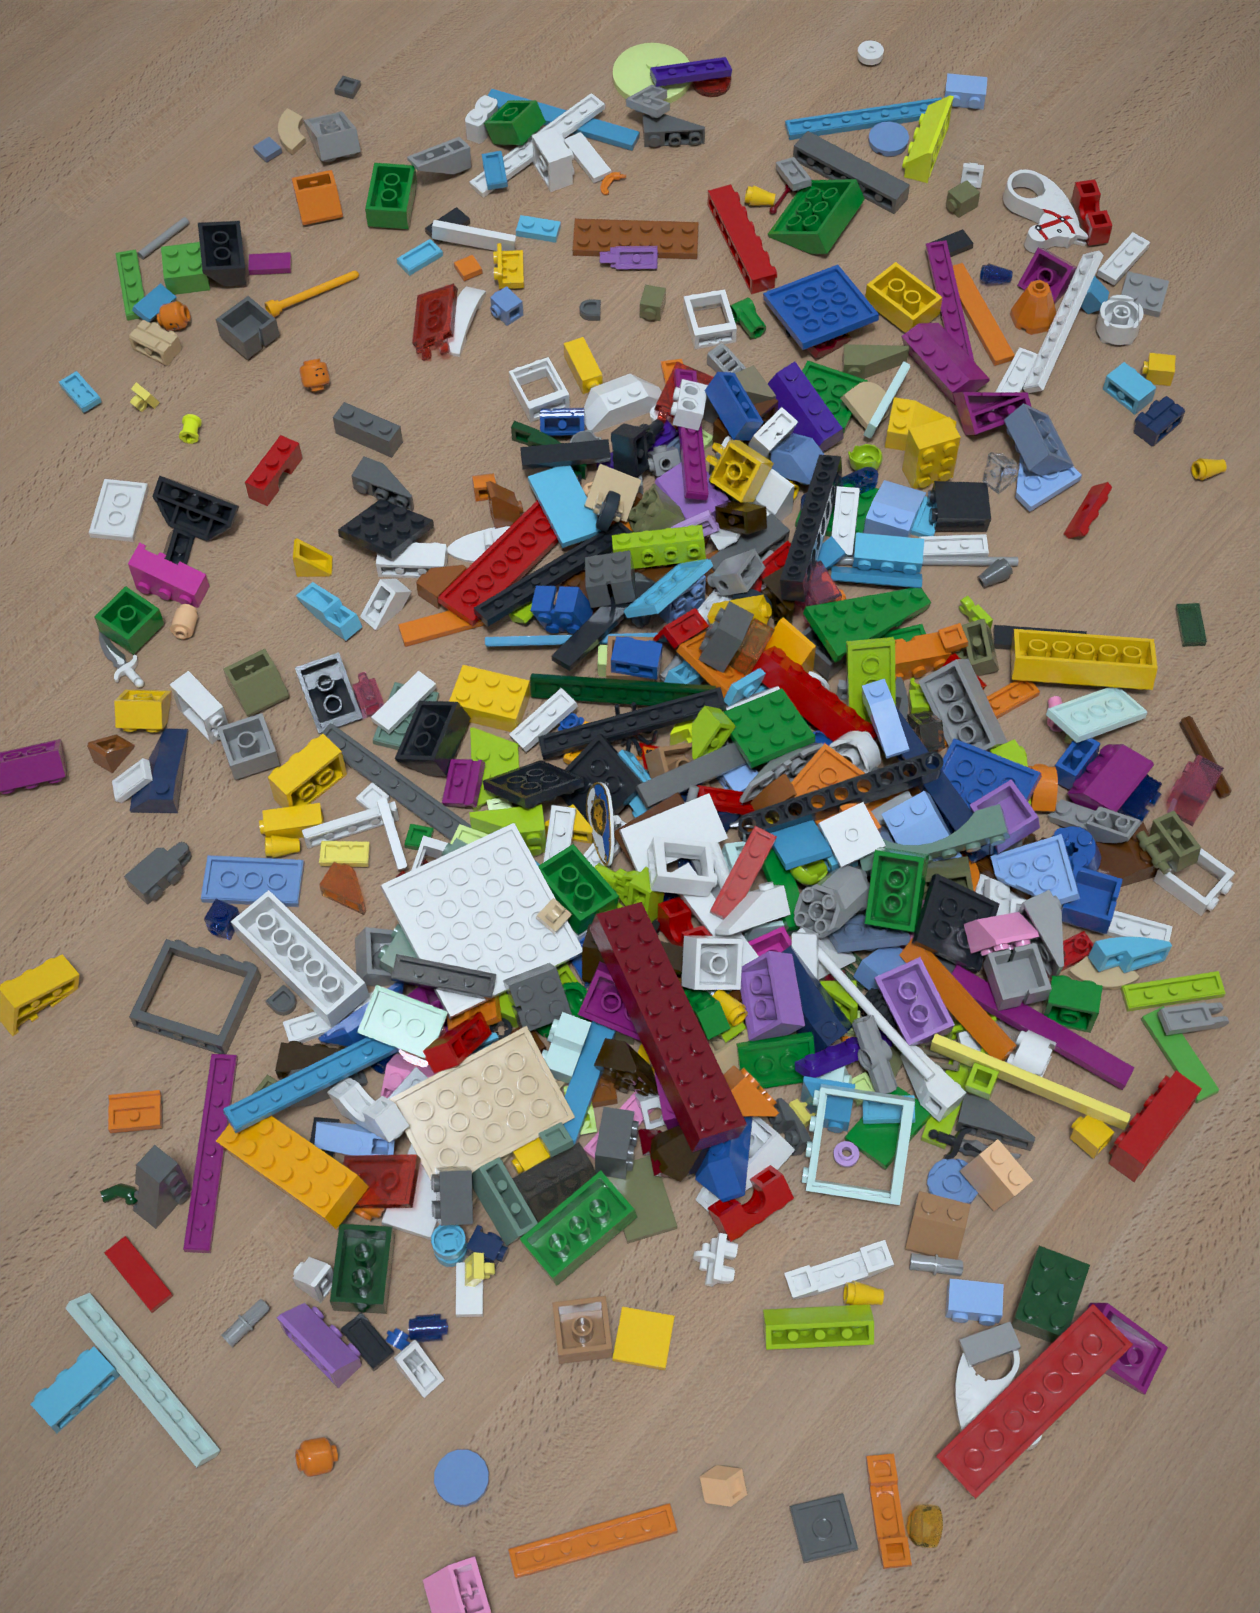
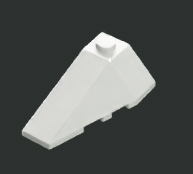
(766, 1149)

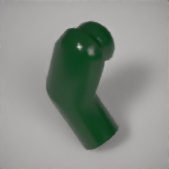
(120, 1190)

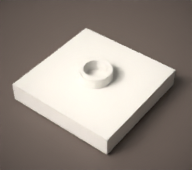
(851, 834)

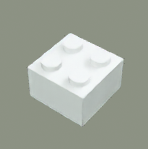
(552, 159)
(712, 962)

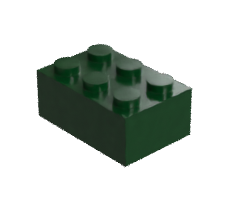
(362, 1268)
(1050, 1295)

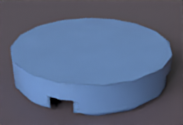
(888, 138)
(949, 1182)
(461, 1478)

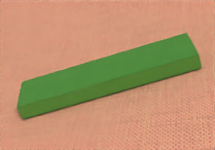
(130, 281)
(1180, 1055)

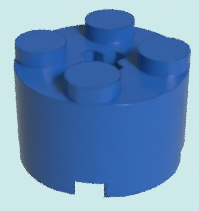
(1081, 847)

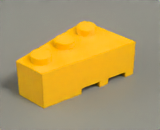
(35, 990)

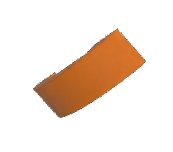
(887, 1511)

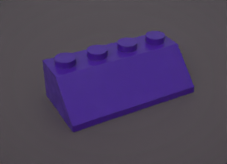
(805, 405)

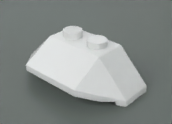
(619, 402)

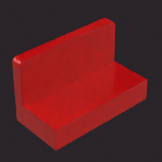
(683, 628)

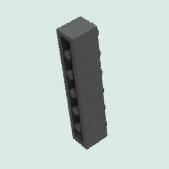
(839, 164)

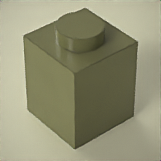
(962, 198)
(652, 302)

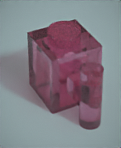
(367, 695)

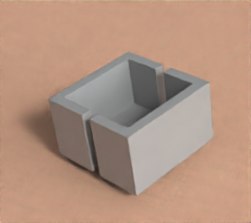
(1017, 980)

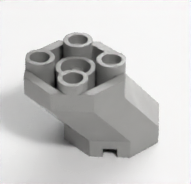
(832, 901)

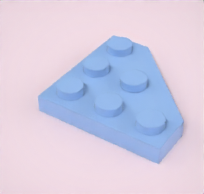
(1035, 490)
(1038, 869)

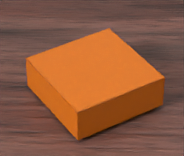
(468, 267)

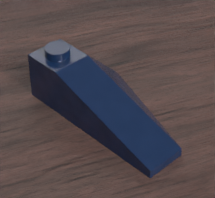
(167, 770)
(819, 1010)

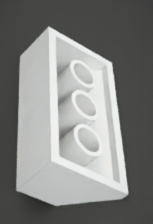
(774, 494)

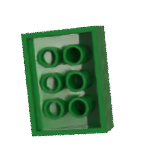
(818, 215)

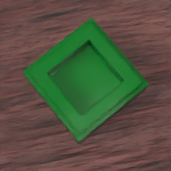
(415, 836)

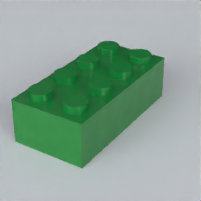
(578, 1227)

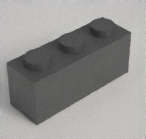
(367, 429)

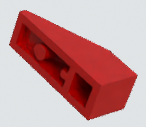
(457, 1043)

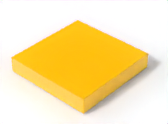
(643, 1338)

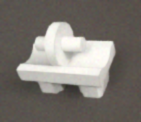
(712, 1259)

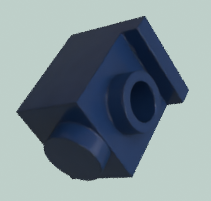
(489, 1244)

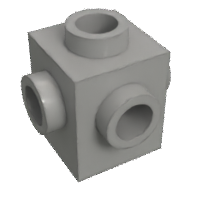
(669, 455)

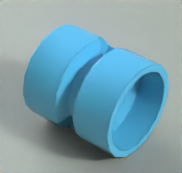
(449, 1245)

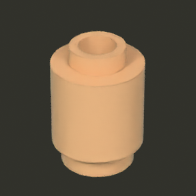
(184, 621)

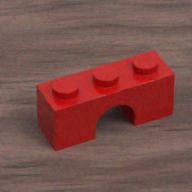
(1092, 220)
(263, 481)
(676, 921)
(768, 1196)

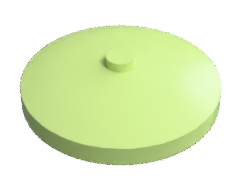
(633, 67)

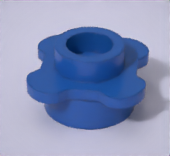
(570, 721)

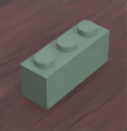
(502, 1201)

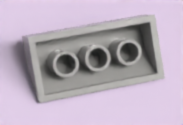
(962, 706)

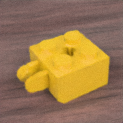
(739, 470)

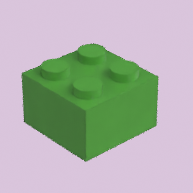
(184, 269)

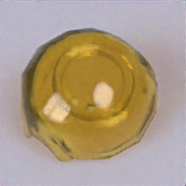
(925, 1526)

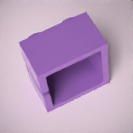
(1018, 813)

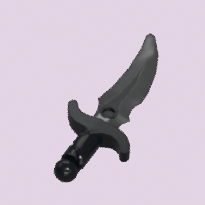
(958, 1143)

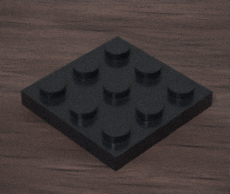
(386, 528)
(602, 764)
(533, 784)
(943, 920)

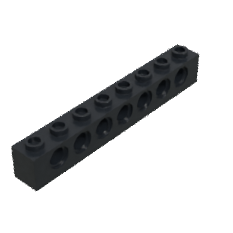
(811, 528)

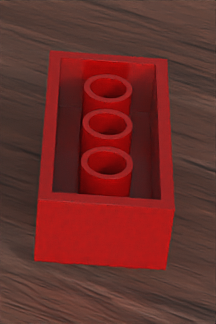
(1153, 1125)

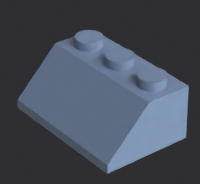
(1037, 441)

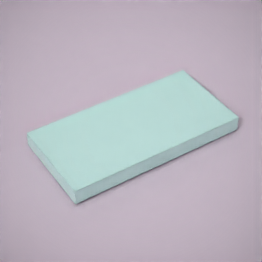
(1096, 713)

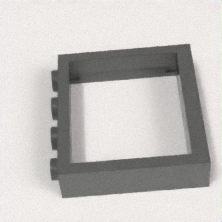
(202, 1039)

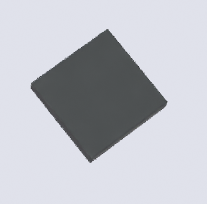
(823, 1528)

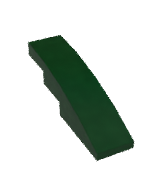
(532, 437)

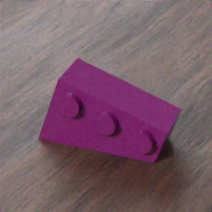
(987, 409)

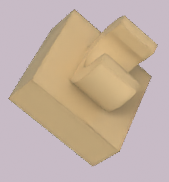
(553, 916)

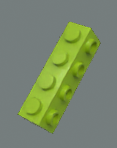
(662, 546)
(818, 1327)

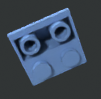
(796, 458)
(691, 598)

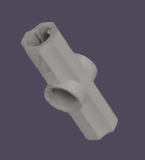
(874, 1054)

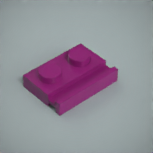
(463, 783)

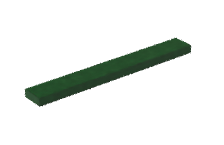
(611, 690)

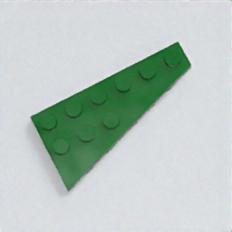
(863, 617)

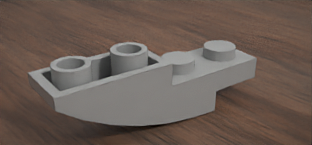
(1102, 824)

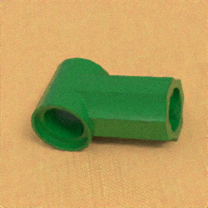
(745, 313)

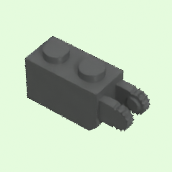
(158, 871)

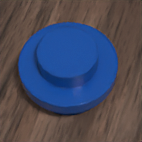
(397, 1338)

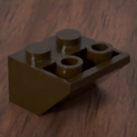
(772, 589)
(625, 1068)

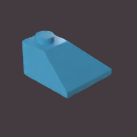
(837, 1108)

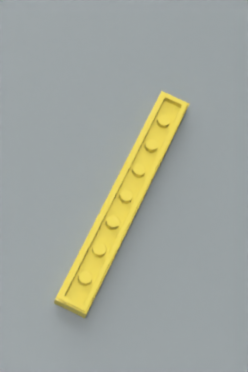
(1032, 1082)

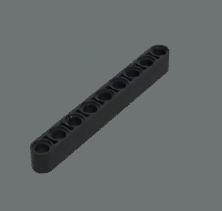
(848, 788)

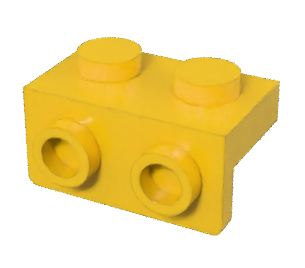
(510, 268)

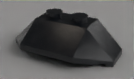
(193, 509)

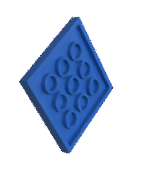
(820, 307)
(980, 772)

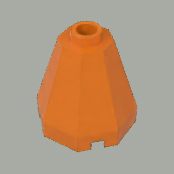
(1034, 308)

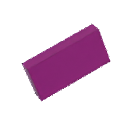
(270, 263)

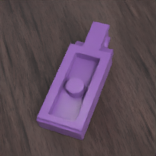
(631, 257)

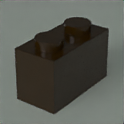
(741, 517)

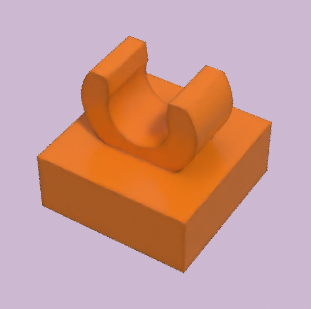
(953, 638)

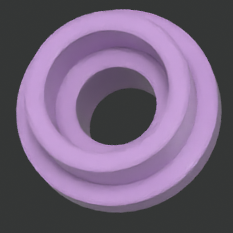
(843, 1160)

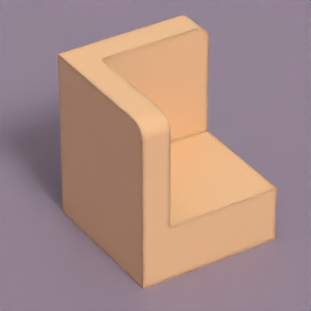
(723, 1485)

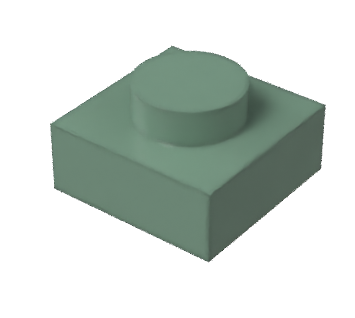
(556, 1139)

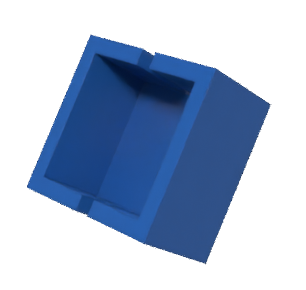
(568, 613)
(1097, 900)

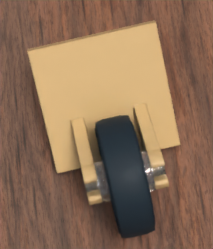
(611, 496)

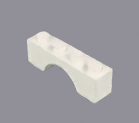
(377, 1116)

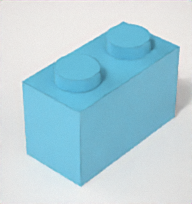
(1129, 388)

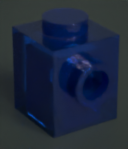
(219, 919)

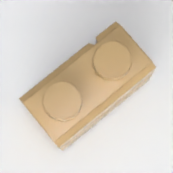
(155, 342)

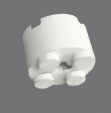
(1119, 320)
(858, 749)
(1032, 1052)

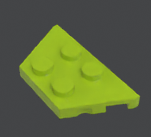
(498, 755)

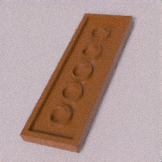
(672, 238)

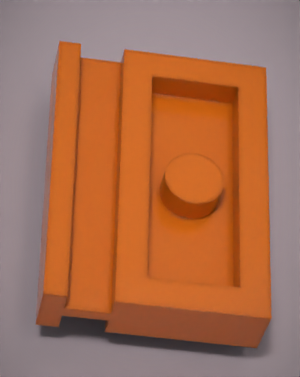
(134, 1111)

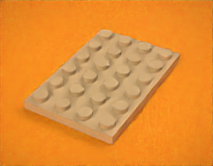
(483, 1105)

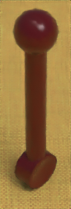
(773, 210)

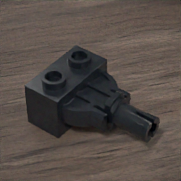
(631, 446)

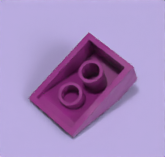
(1142, 1360)

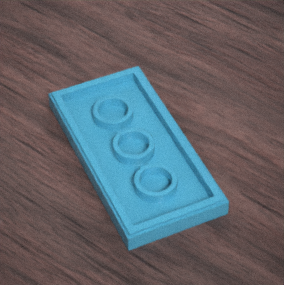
(563, 505)
(668, 588)

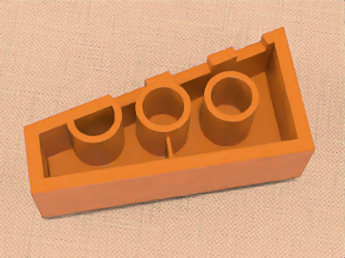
(919, 656)

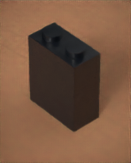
(959, 506)

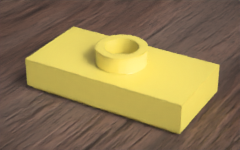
(345, 852)

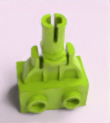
(633, 888)

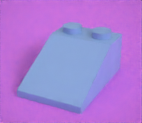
(893, 510)
(917, 822)

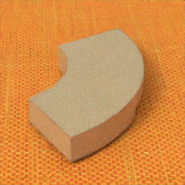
(289, 131)
(1110, 978)

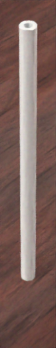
(881, 1022)

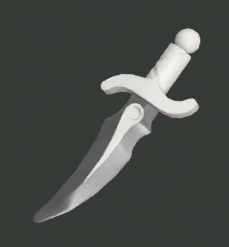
(119, 661)

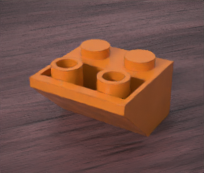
(317, 197)
(750, 1099)

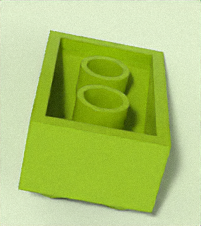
(528, 822)

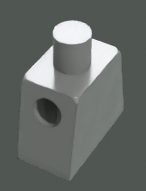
(737, 573)

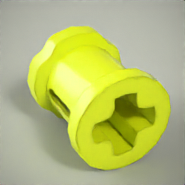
(190, 428)

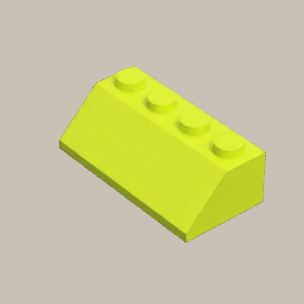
(928, 140)

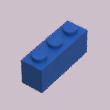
(733, 406)

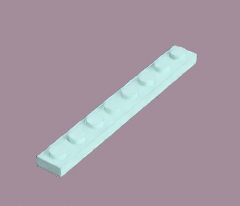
(143, 1379)

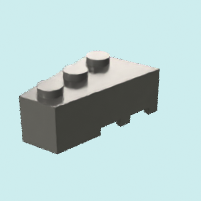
(160, 1186)

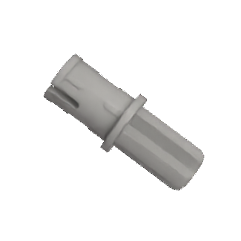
(936, 1264)
(245, 1322)

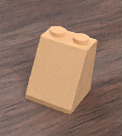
(996, 1175)

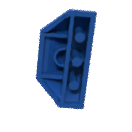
(346, 1031)
(726, 1166)

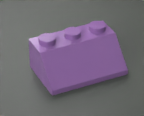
(673, 486)
(771, 996)
(914, 1002)
(320, 1343)

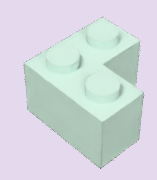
(566, 1045)

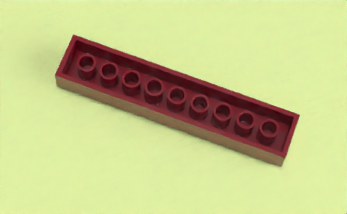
(667, 1027)

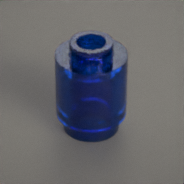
(428, 1328)

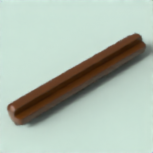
(1201, 748)

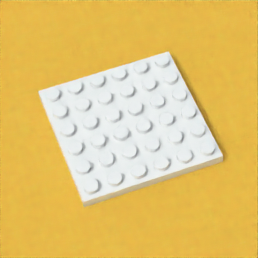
(480, 913)

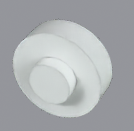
(870, 52)

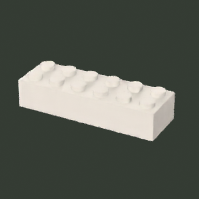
(300, 959)

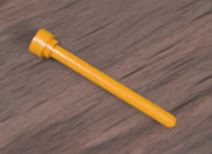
(275, 307)

